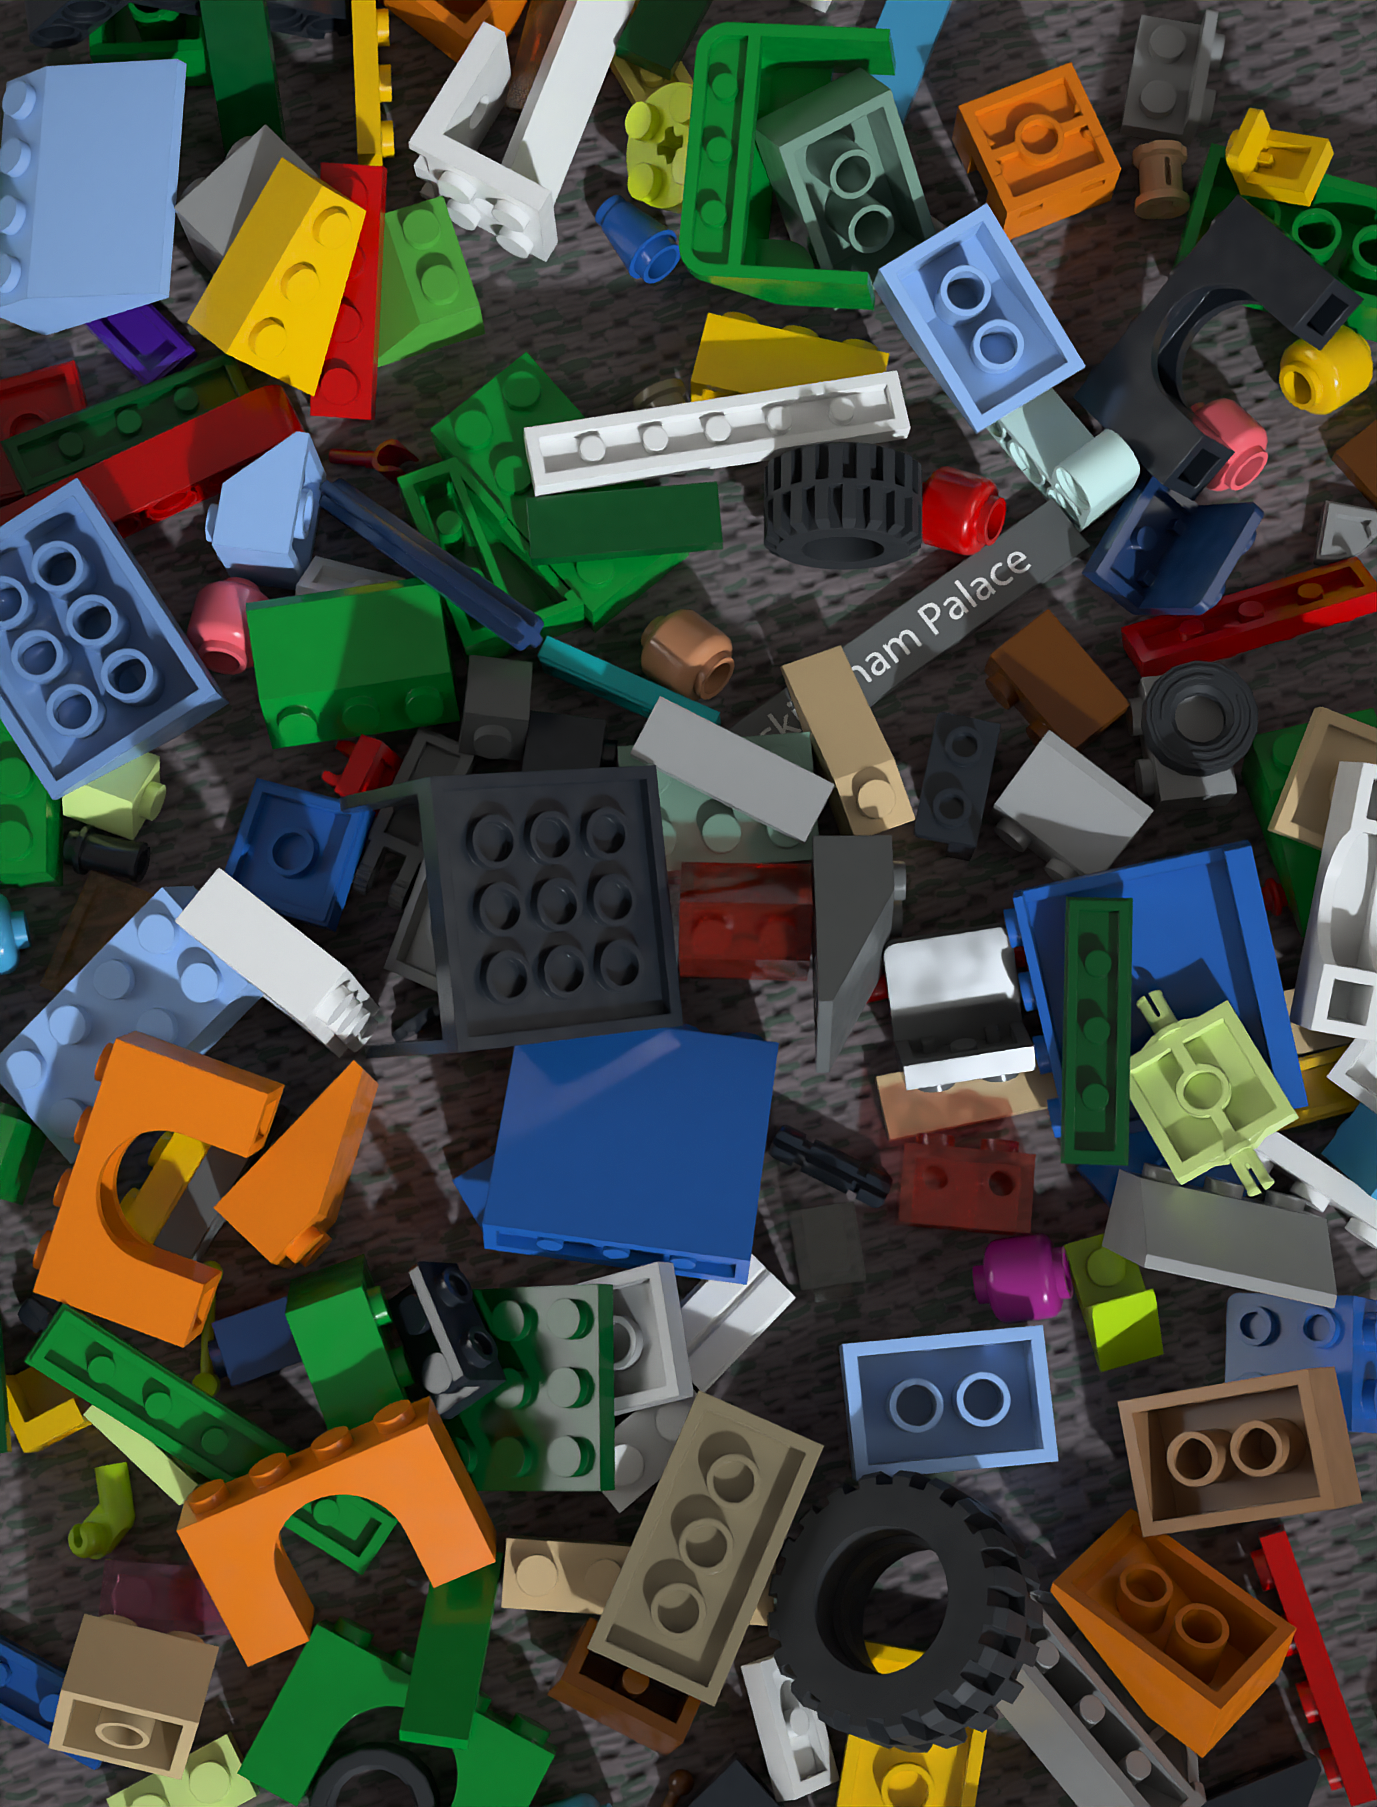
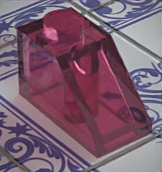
(159, 1596)

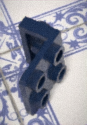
(1170, 551)

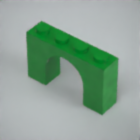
(346, 1676)

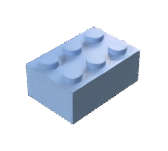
(948, 1402)

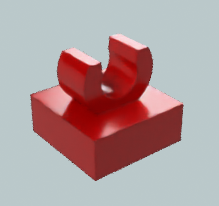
(369, 767)

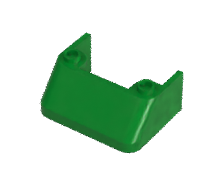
(727, 194)

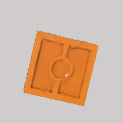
(1037, 150)

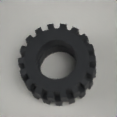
(843, 506)

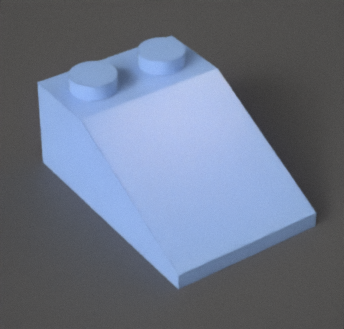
(977, 319)

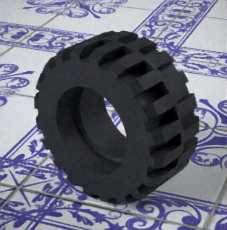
(826, 1595)

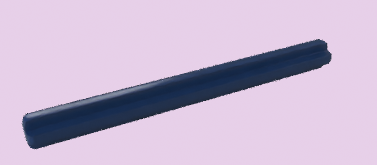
(432, 564)

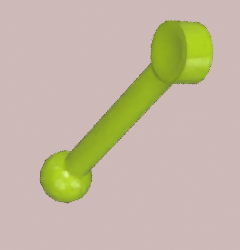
(207, 1379)

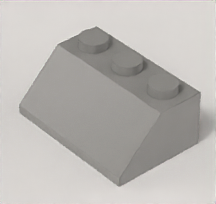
(1221, 1235)

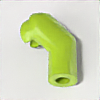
(110, 1518)

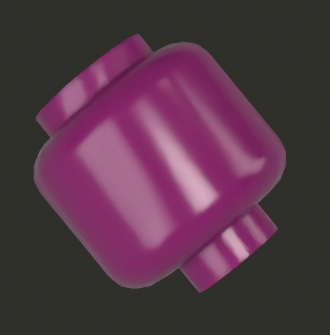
(1023, 1278)

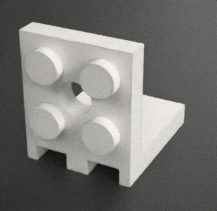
(473, 185)

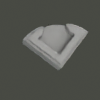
(1343, 532)

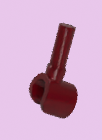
(384, 459)

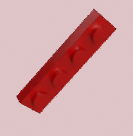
(351, 363)
(1253, 618)
(1321, 1692)

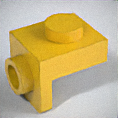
(1276, 162)

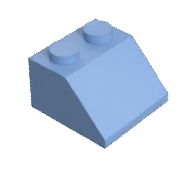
(270, 515)

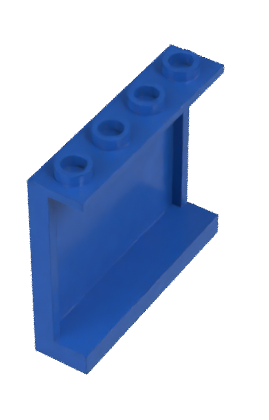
(1194, 937)
(634, 1150)

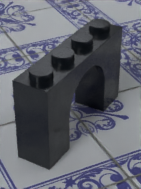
(1140, 380)

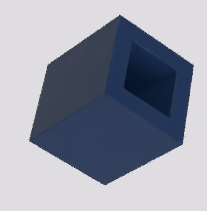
(254, 1345)

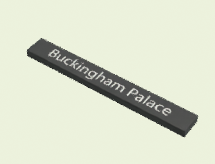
(944, 612)

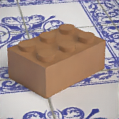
(1239, 1451)

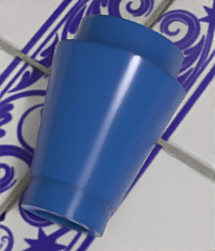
(639, 240)

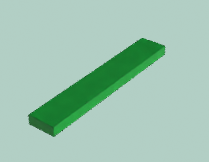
(194, 1427)

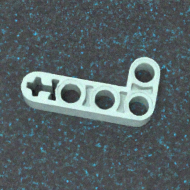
(1065, 460)

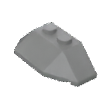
(1092, 1728)

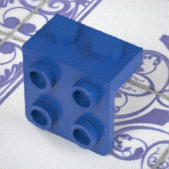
(1288, 1335)

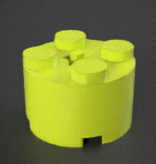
(659, 146)

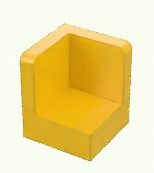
(43, 1410)

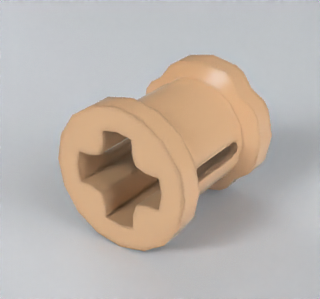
(1160, 180)

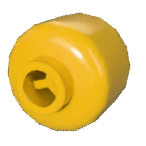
(1327, 377)

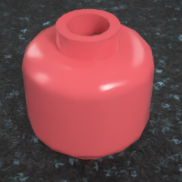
(1241, 434)
(220, 625)

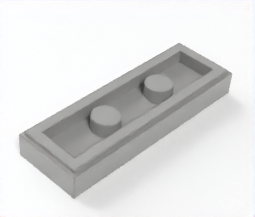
(732, 770)

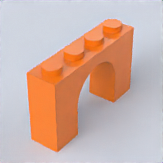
(93, 1251)
(395, 1460)

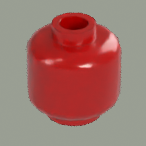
(961, 511)

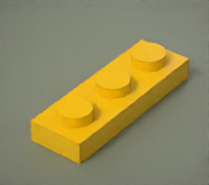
(372, 83)

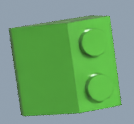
(424, 284)

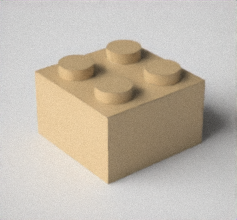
(133, 1695)

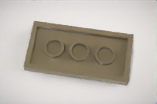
(705, 1548)

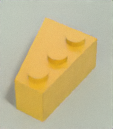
(283, 278)

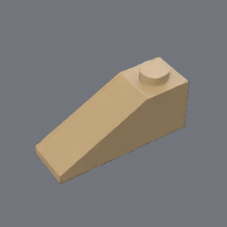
(847, 745)

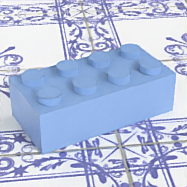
(141, 981)

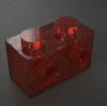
(965, 1187)

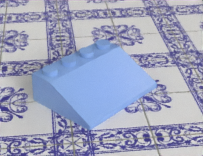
(88, 190)

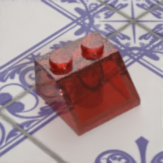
(745, 921)

